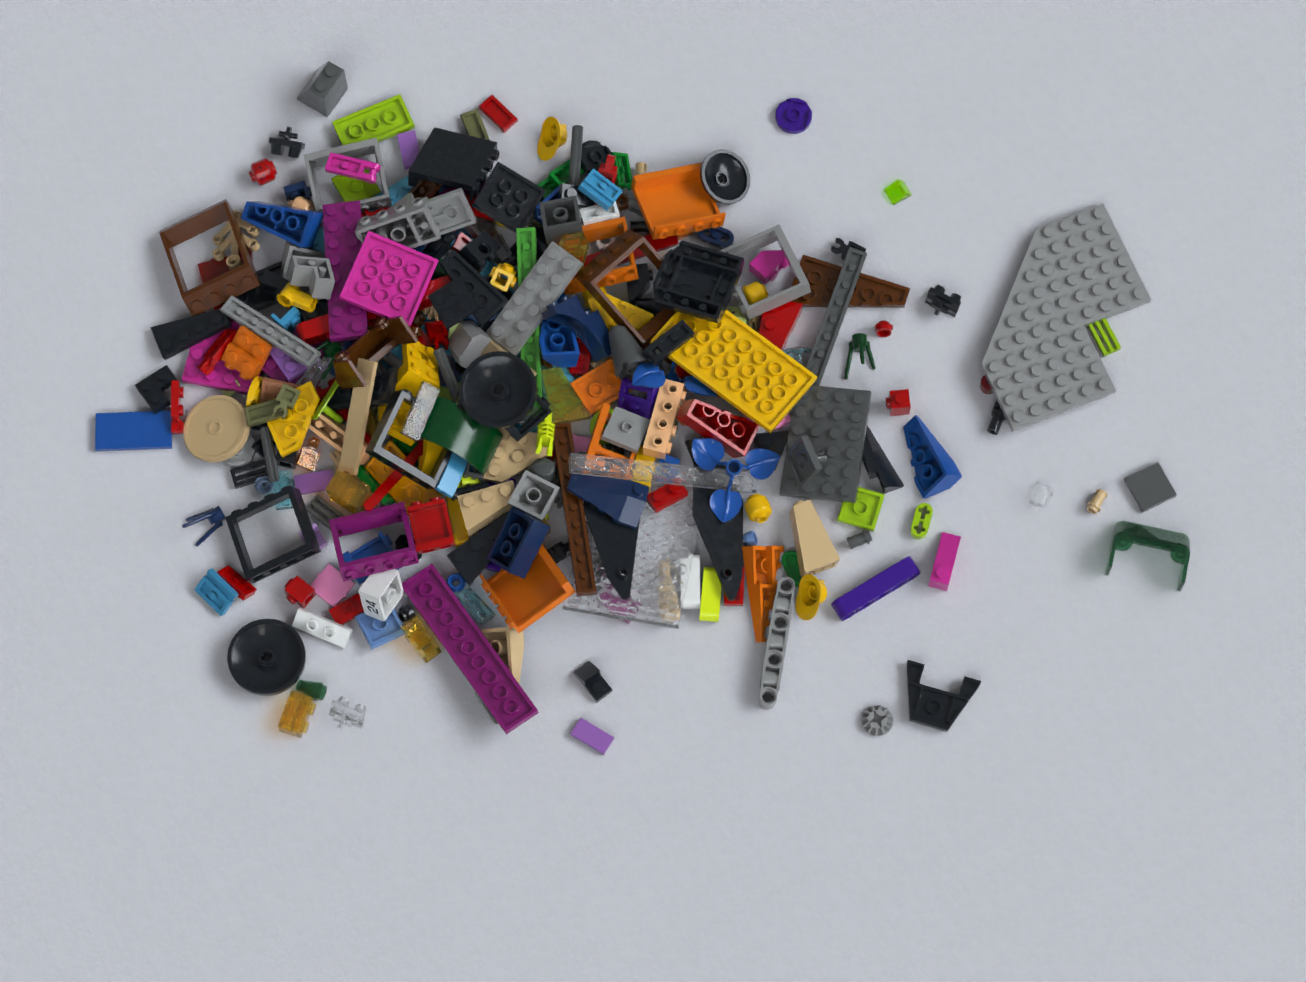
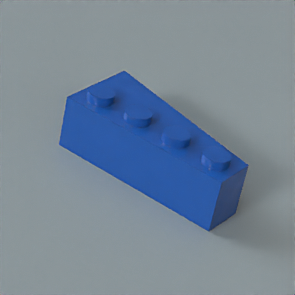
(289, 223)

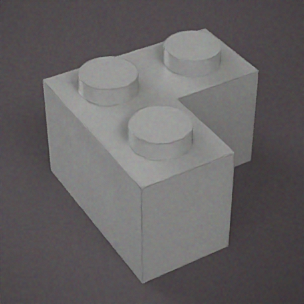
(314, 273)

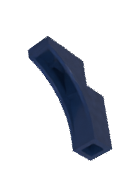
(585, 325)

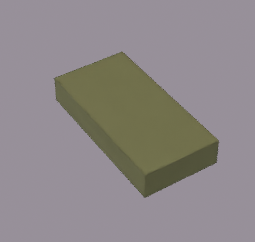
(474, 125)
(262, 413)

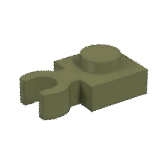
(286, 399)

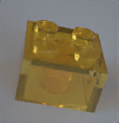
(348, 492)

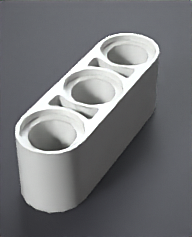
(692, 595)

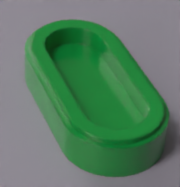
(791, 566)

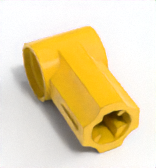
(294, 296)

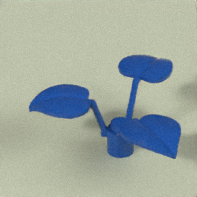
(650, 377)
(709, 452)

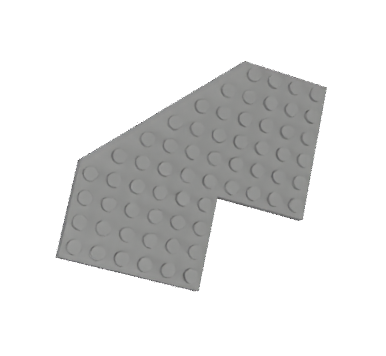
(1040, 348)

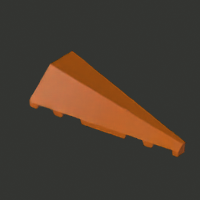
(761, 571)

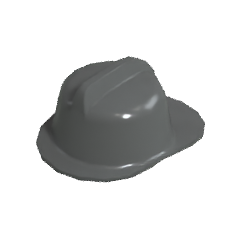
(543, 468)

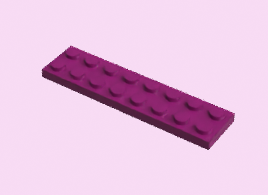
(342, 248)

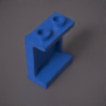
(377, 546)

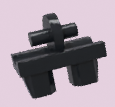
(294, 147)
(943, 302)

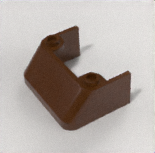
(371, 346)

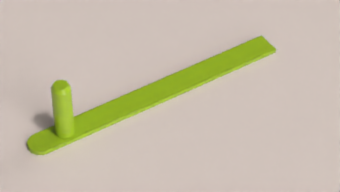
(323, 406)

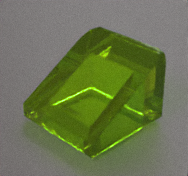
(897, 191)

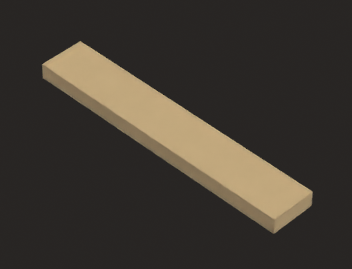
(358, 418)

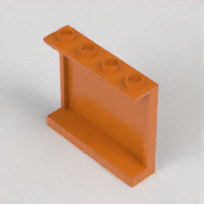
(675, 202)
(529, 598)

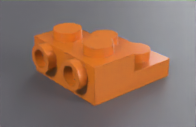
(247, 353)

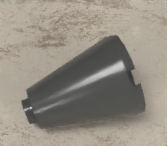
(625, 352)

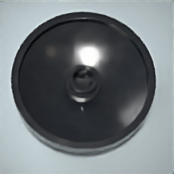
(498, 390)
(266, 657)

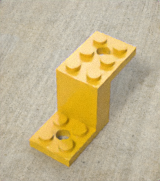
(417, 366)

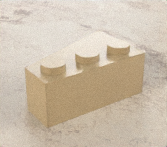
(485, 506)

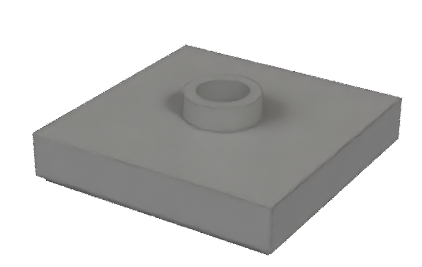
(626, 429)

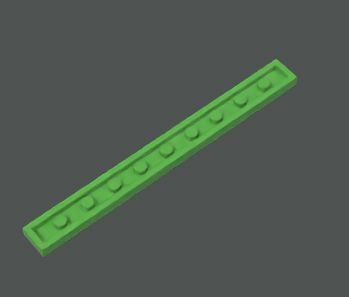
(526, 261)

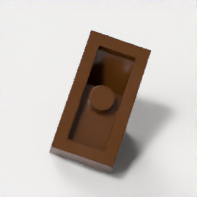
(425, 189)

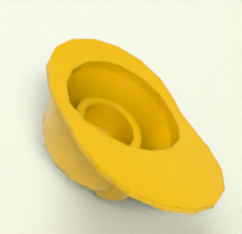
(552, 137)
(809, 596)

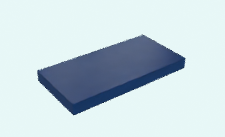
(133, 431)

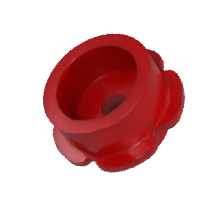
(883, 328)

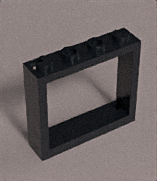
(375, 450)
(286, 560)

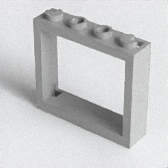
(353, 150)
(759, 241)

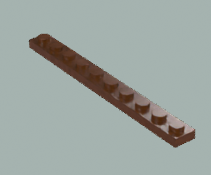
(574, 515)

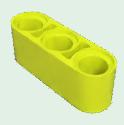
(710, 596)

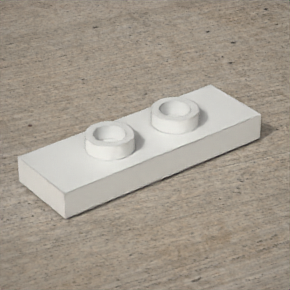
(322, 627)

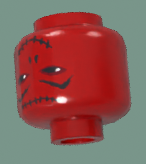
(263, 171)

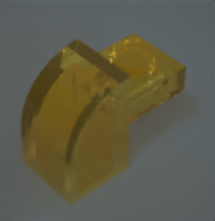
(420, 639)

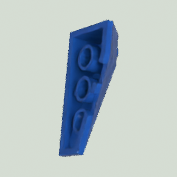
(558, 343)
(932, 464)

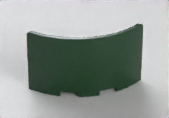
(461, 434)

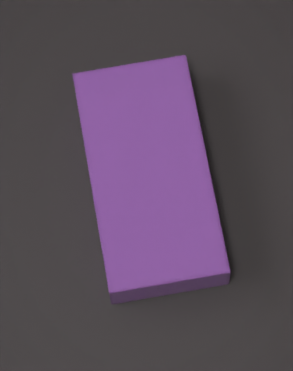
(408, 147)
(313, 482)
(592, 736)

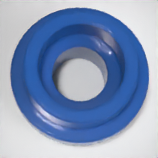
(456, 577)

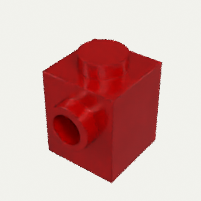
(898, 402)
(299, 592)

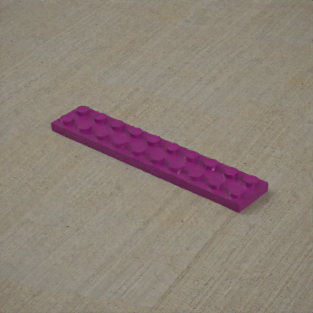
(469, 649)

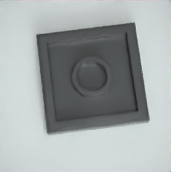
(1150, 487)

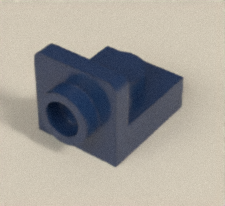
(297, 189)

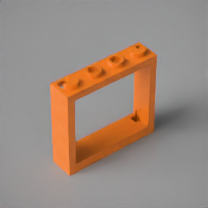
(601, 231)

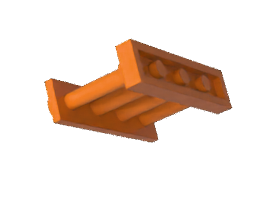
(594, 447)

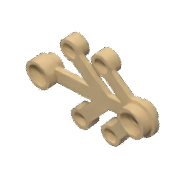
(234, 259)

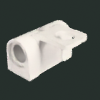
(597, 214)

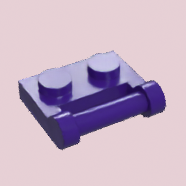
(637, 404)

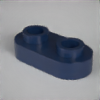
(716, 236)

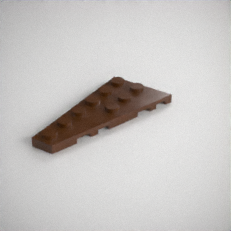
(867, 293)

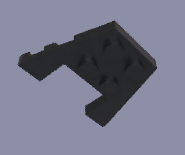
(934, 706)

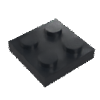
(453, 302)

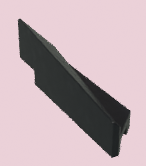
(878, 465)

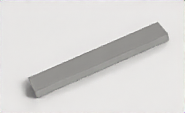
(270, 332)

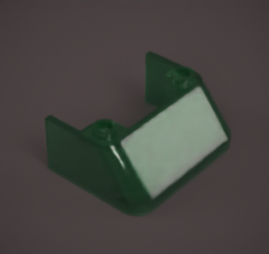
(1130, 533)

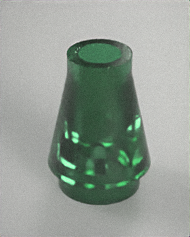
(313, 689)

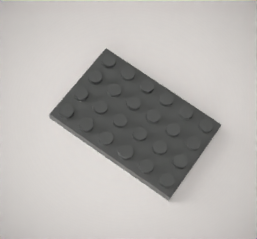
(834, 424)

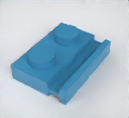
(600, 189)
(216, 592)

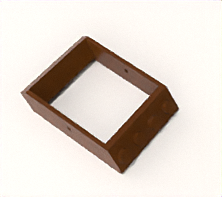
(609, 260)
(222, 287)

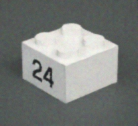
(381, 593)

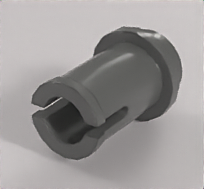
(859, 539)

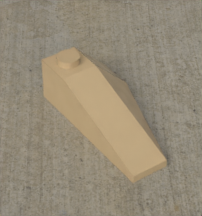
(509, 647)

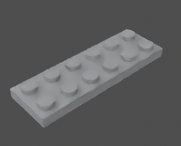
(538, 290)

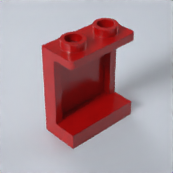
(431, 525)

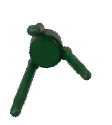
(859, 344)
(329, 351)

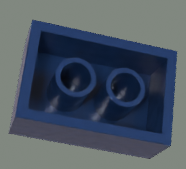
(518, 542)

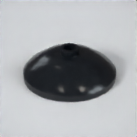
(732, 175)

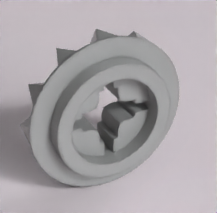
(873, 728)

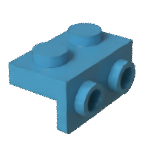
(289, 320)

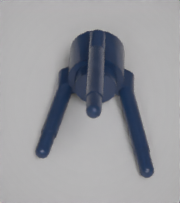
(214, 515)

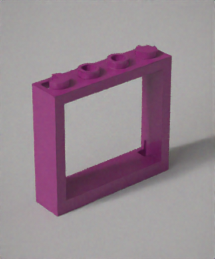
(369, 520)

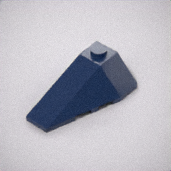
(616, 497)

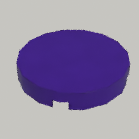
(793, 116)

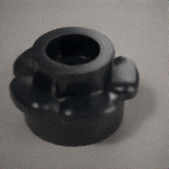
(406, 613)

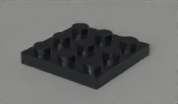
(508, 197)

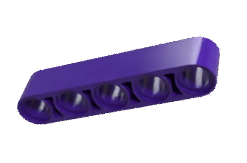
(875, 588)

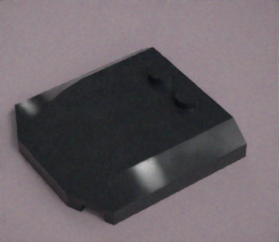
(697, 281)

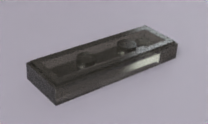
(419, 411)

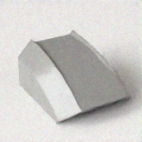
(467, 342)

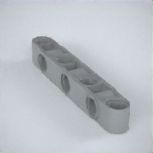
(776, 642)

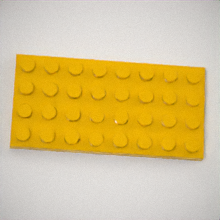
(741, 367)

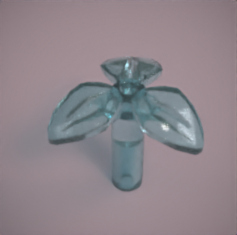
(797, 351)

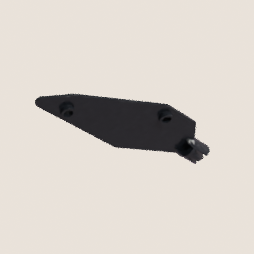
(721, 539)
(614, 544)

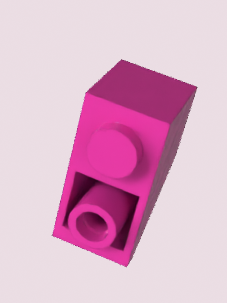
(767, 265)

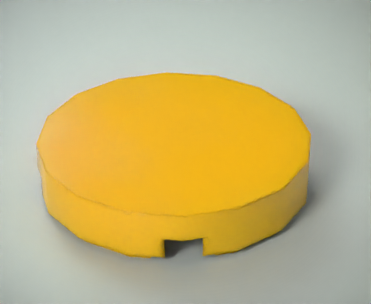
(254, 391)

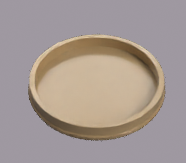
(216, 429)

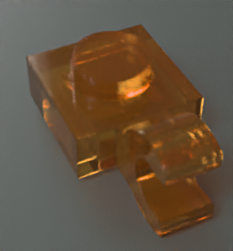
(308, 456)

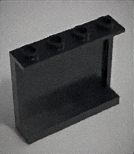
(454, 161)

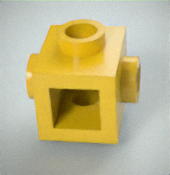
(498, 281)

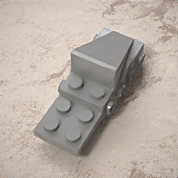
(419, 219)

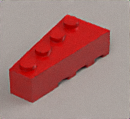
(780, 322)
(730, 430)

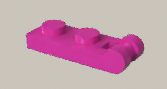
(352, 167)

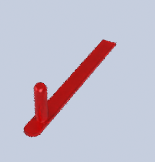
(374, 500)

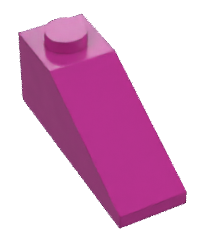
(944, 561)

